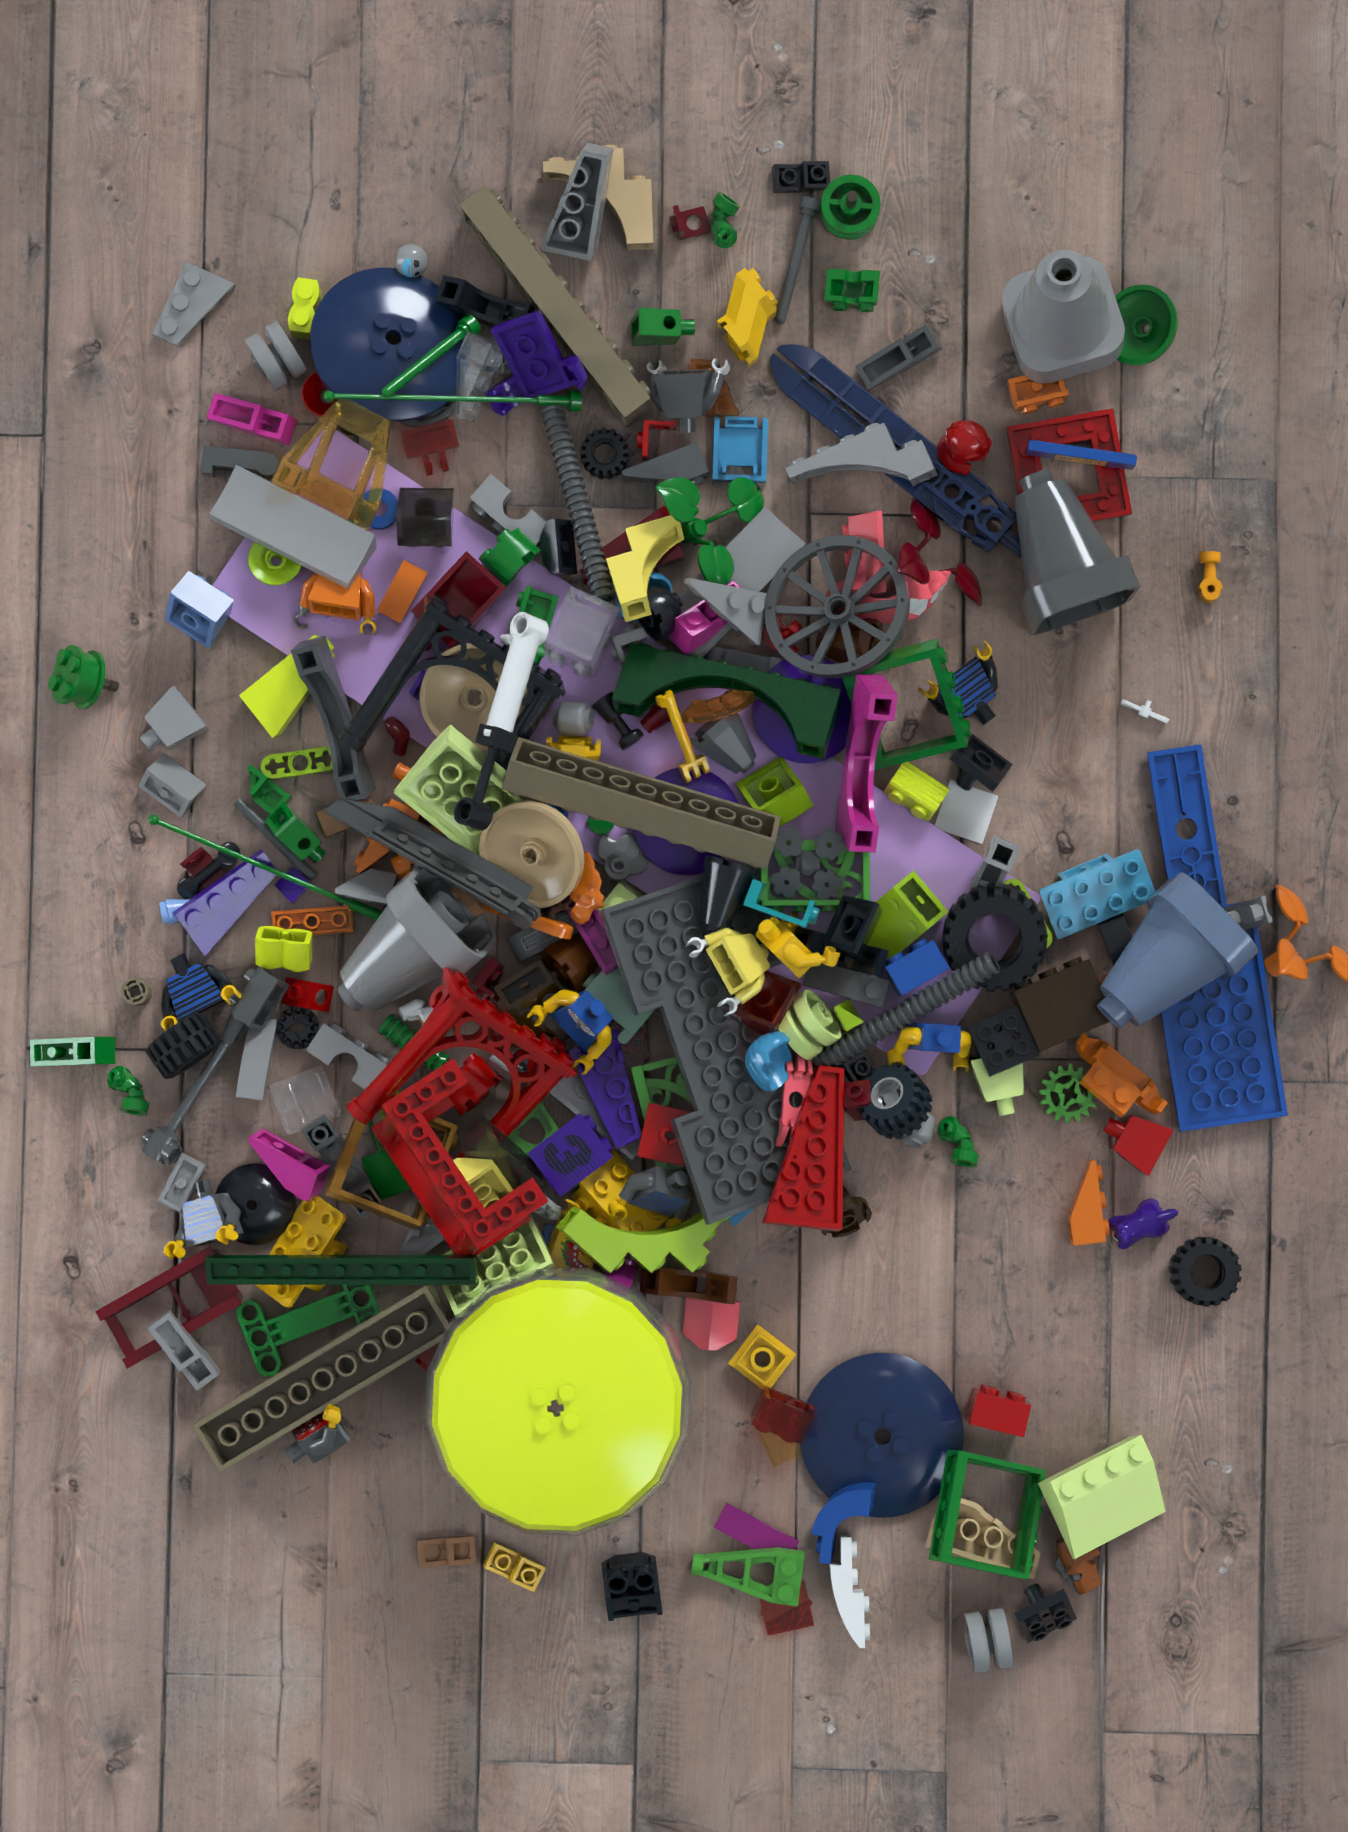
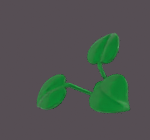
(681, 498)

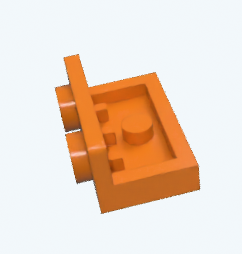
(1029, 395)

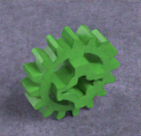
(1062, 1105)

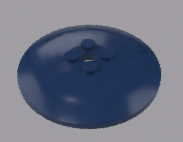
(352, 347)
(873, 1395)

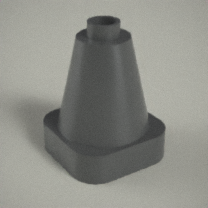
(1065, 558)

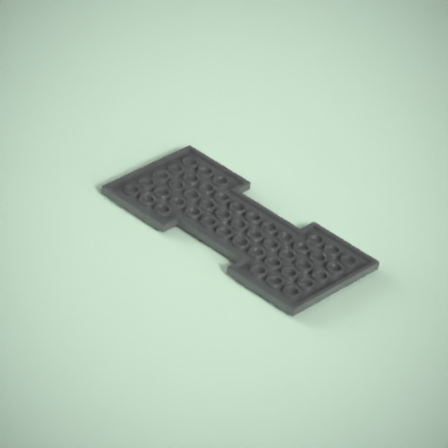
(734, 1122)

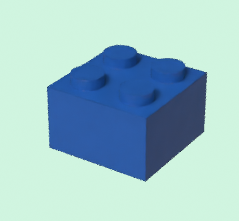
(916, 967)

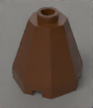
(862, 641)
(570, 961)

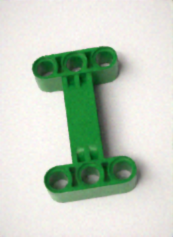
(302, 1322)

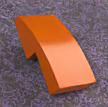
(402, 591)

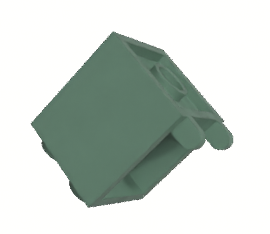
(613, 994)

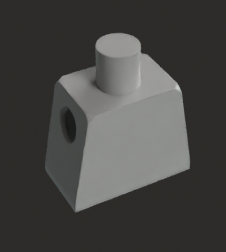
(172, 721)

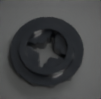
(286, 1020)

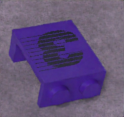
(571, 1153)

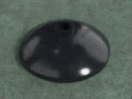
(274, 1203)

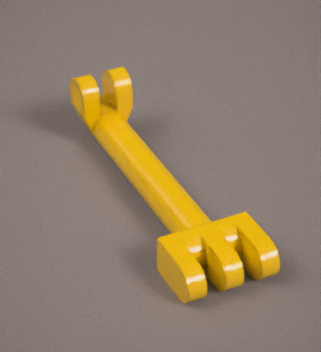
(692, 762)

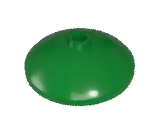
(1141, 307)

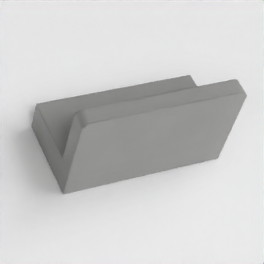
(171, 785)

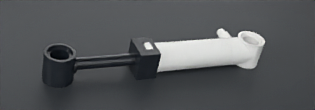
(524, 638)

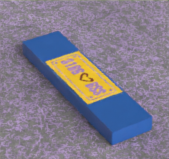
(1081, 454)

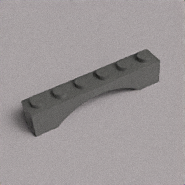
(320, 676)

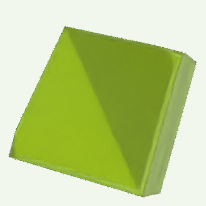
(847, 1015)

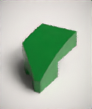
(265, 791)

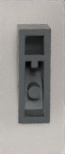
(683, 462)
(847, 984)

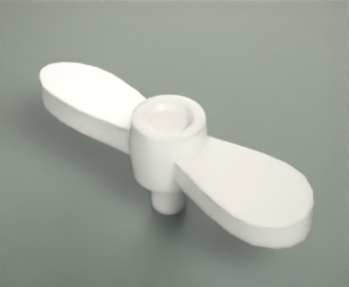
(1144, 710)

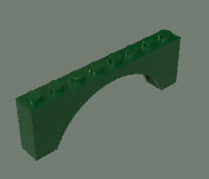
(803, 706)

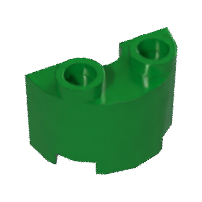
(852, 289)
(509, 555)

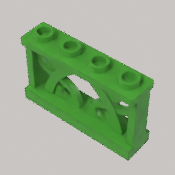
(845, 859)
(648, 1087)

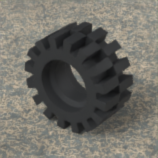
(604, 437)

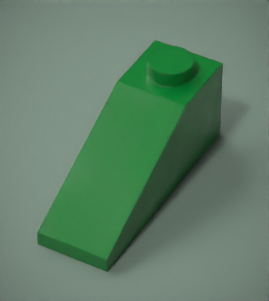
(72, 1051)

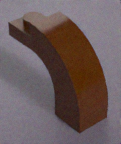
(696, 1285)

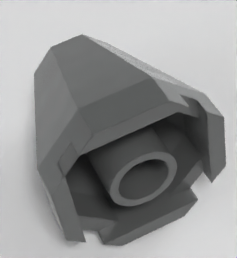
(726, 743)

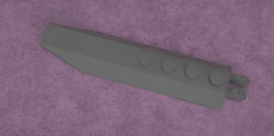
(440, 858)

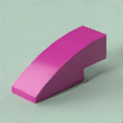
(252, 419)

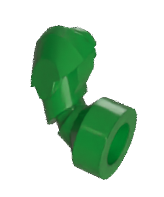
(724, 232)
(123, 1081)
(951, 1131)

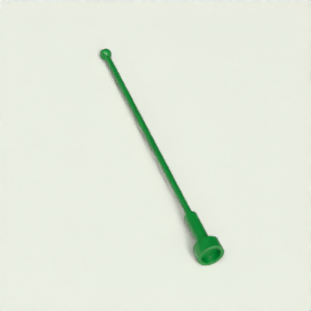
(572, 400)
(353, 905)

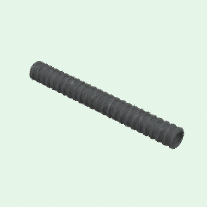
(577, 502)
(908, 1011)

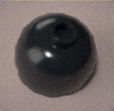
(664, 609)

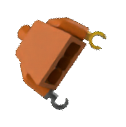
(331, 599)

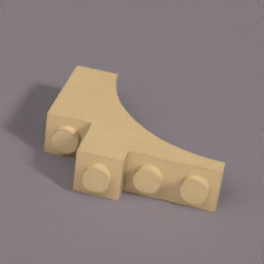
(627, 199)

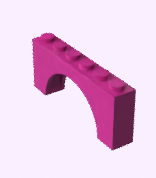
(871, 708)

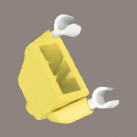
(738, 962)

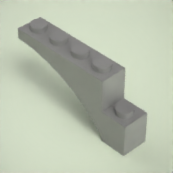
(867, 452)

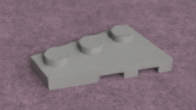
(189, 302)

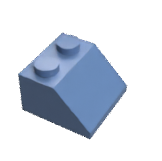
(198, 609)

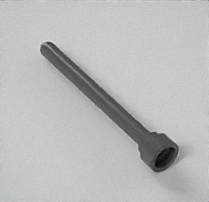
(809, 208)

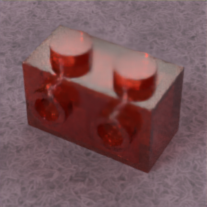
(782, 1415)

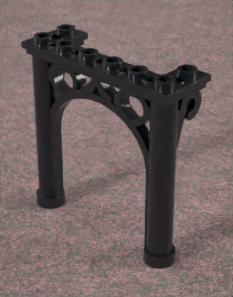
(405, 665)

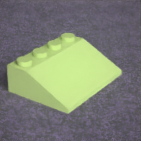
(445, 776)
(511, 1255)
(1104, 1495)

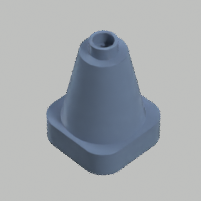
(1174, 953)

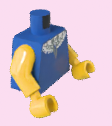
(582, 1019)
(933, 1038)

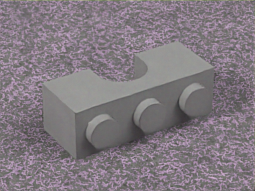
(490, 502)
(331, 1043)

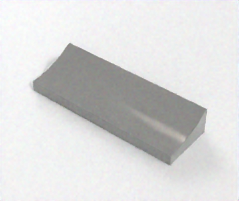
(293, 527)
(756, 557)

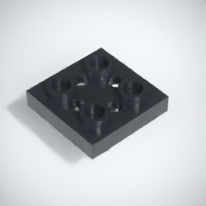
(1022, 1048)
(1044, 1613)

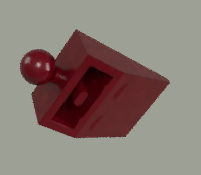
(467, 590)

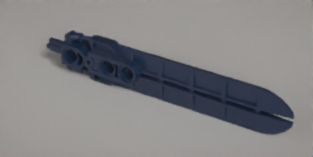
(871, 410)

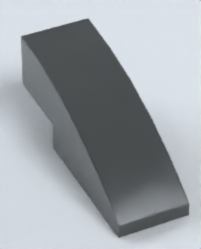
(899, 356)

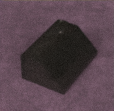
(486, 1141)

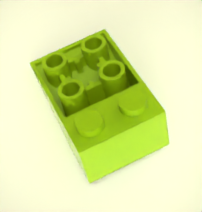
(906, 914)

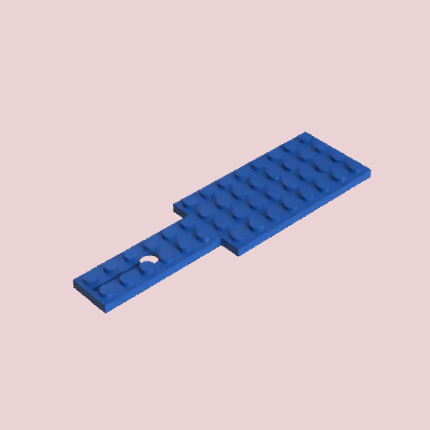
(1223, 1034)

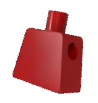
(1138, 1141)

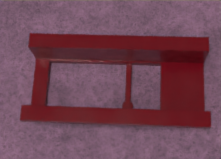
(219, 1297)

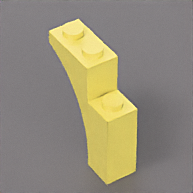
(633, 569)

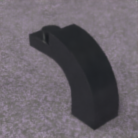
(488, 309)
(871, 963)

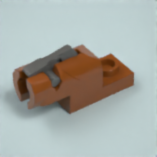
(1078, 1572)

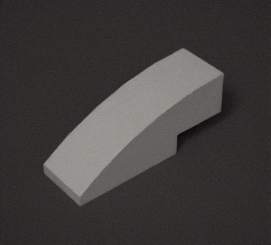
(256, 1062)

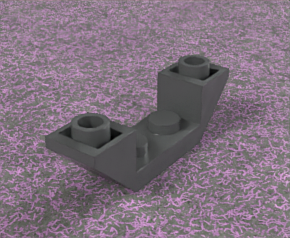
(329, 1142)

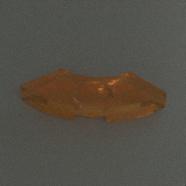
(717, 707)

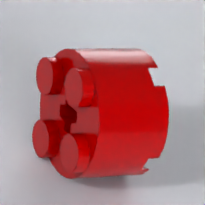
(480, 1078)

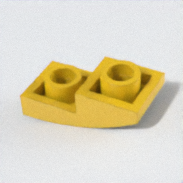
(514, 1566)

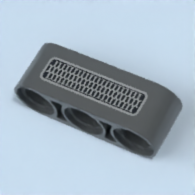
(532, 941)

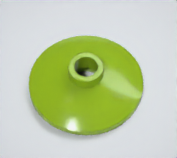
(261, 567)

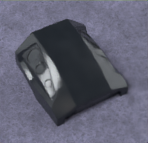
(631, 1585)

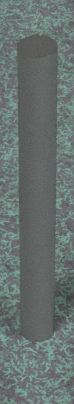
(262, 826)

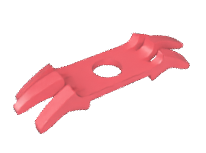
(798, 1083)

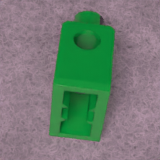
(649, 327)
(295, 833)

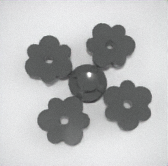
(808, 863)

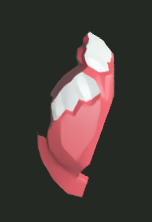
(920, 596)

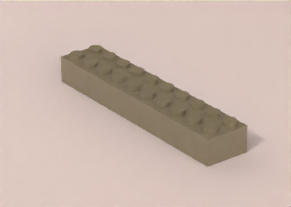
(561, 311)
(641, 803)
(323, 1377)

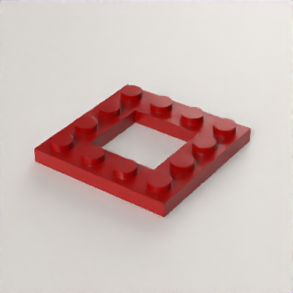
(1101, 431)

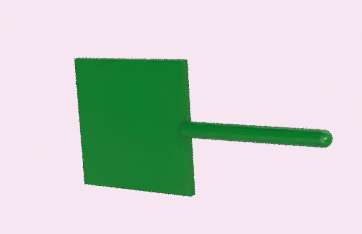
(383, 1171)

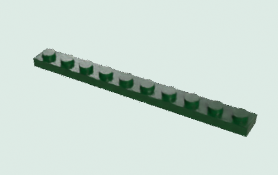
(341, 1269)

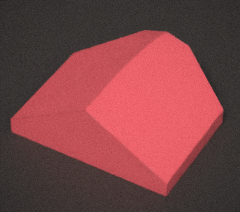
(710, 1323)

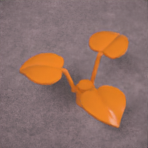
(1286, 958)

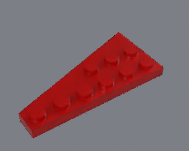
(811, 1174)

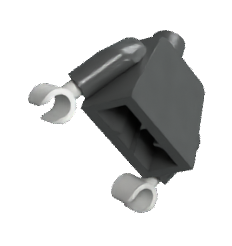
(685, 392)

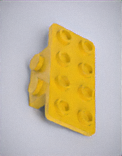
(603, 1187)
(309, 1233)

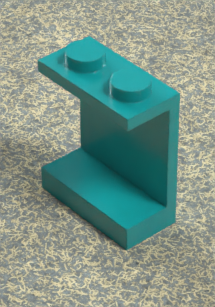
(755, 894)

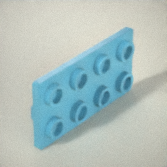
(1096, 892)

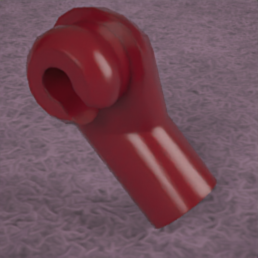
(399, 733)

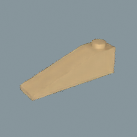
(983, 1538)

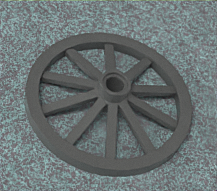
(833, 603)

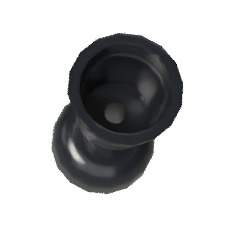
(605, 709)

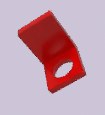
(643, 437)
(303, 994)

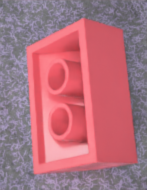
(869, 527)

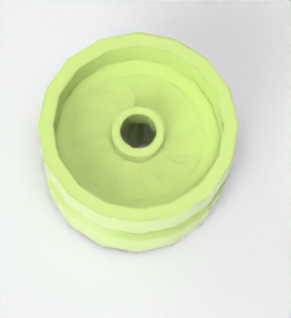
(810, 1025)

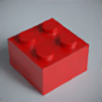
(998, 1411)

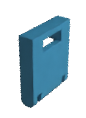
(740, 446)

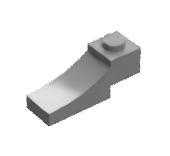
(184, 1350)

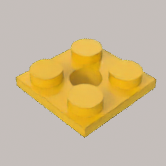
(759, 1341)

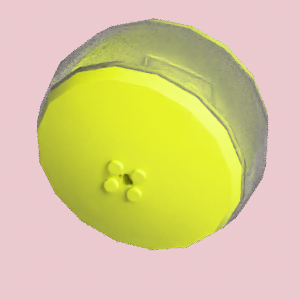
(568, 1341)

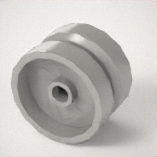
(275, 355)
(988, 1640)

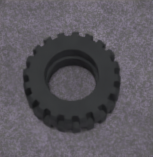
(1001, 901)

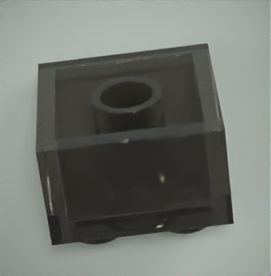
(425, 517)

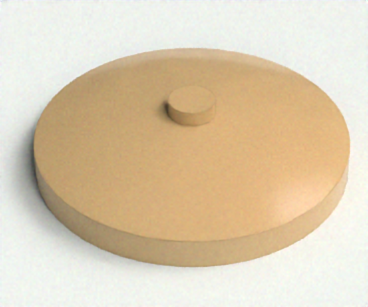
(458, 696)
(537, 848)

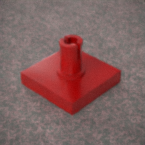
(658, 1137)

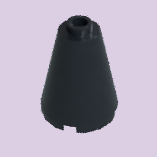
(723, 891)

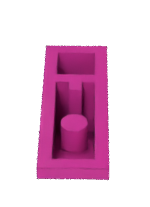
(293, 1167)

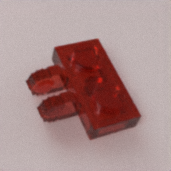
(429, 440)

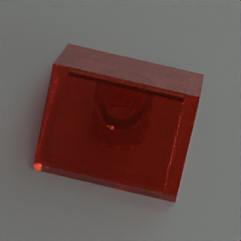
(769, 1006)

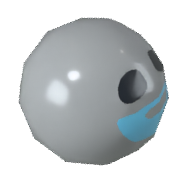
(411, 260)

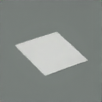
(966, 812)

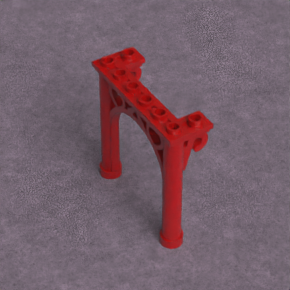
(452, 1007)

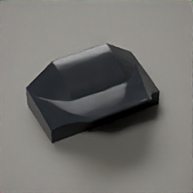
(558, 547)

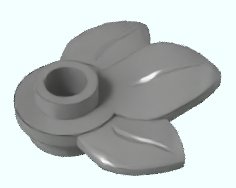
(623, 852)

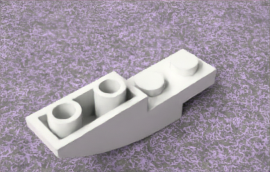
(850, 1601)

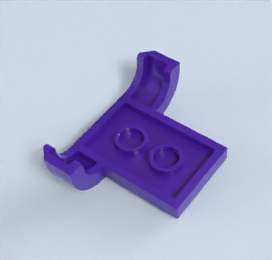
(534, 361)

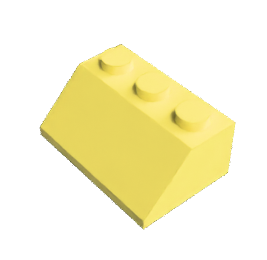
(484, 1179)

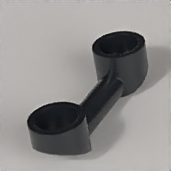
(189, 886)

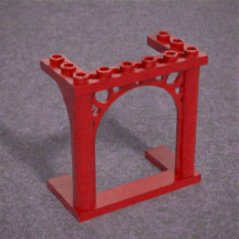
(434, 1175)

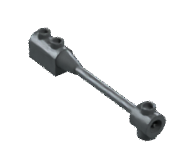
(251, 1010)

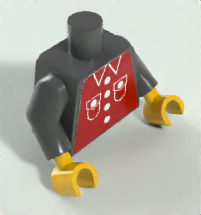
(318, 1436)

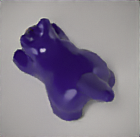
(1146, 1221)

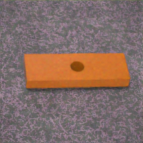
(329, 919)

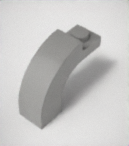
(995, 863)

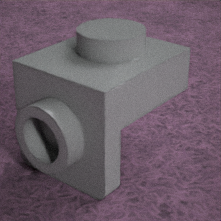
(629, 635)

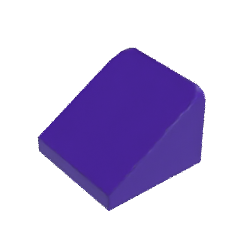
(291, 890)

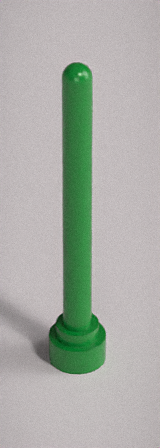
(465, 325)

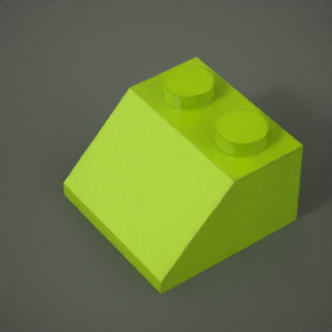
(775, 791)

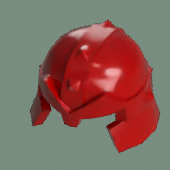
(963, 443)

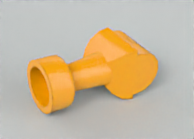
(1210, 587)

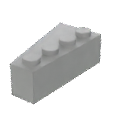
(580, 212)

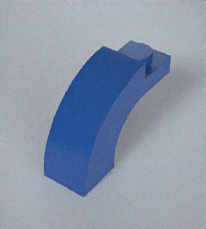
(845, 1503)

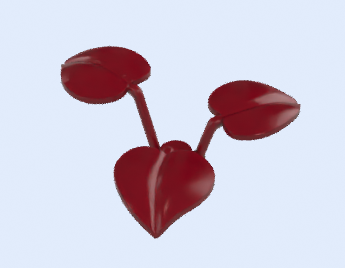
(914, 567)

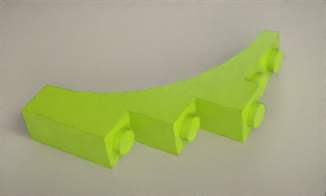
(647, 1248)

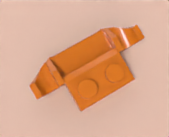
(1116, 1079)

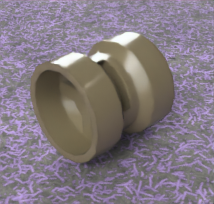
(141, 993)

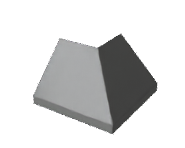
(368, 886)

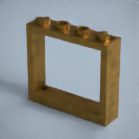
(419, 1217)

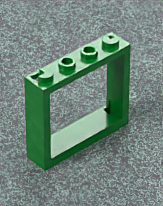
(953, 703)
(949, 1506)

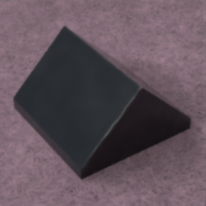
(852, 926)

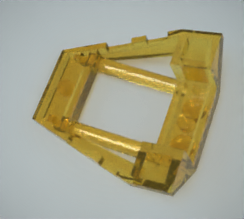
(325, 491)

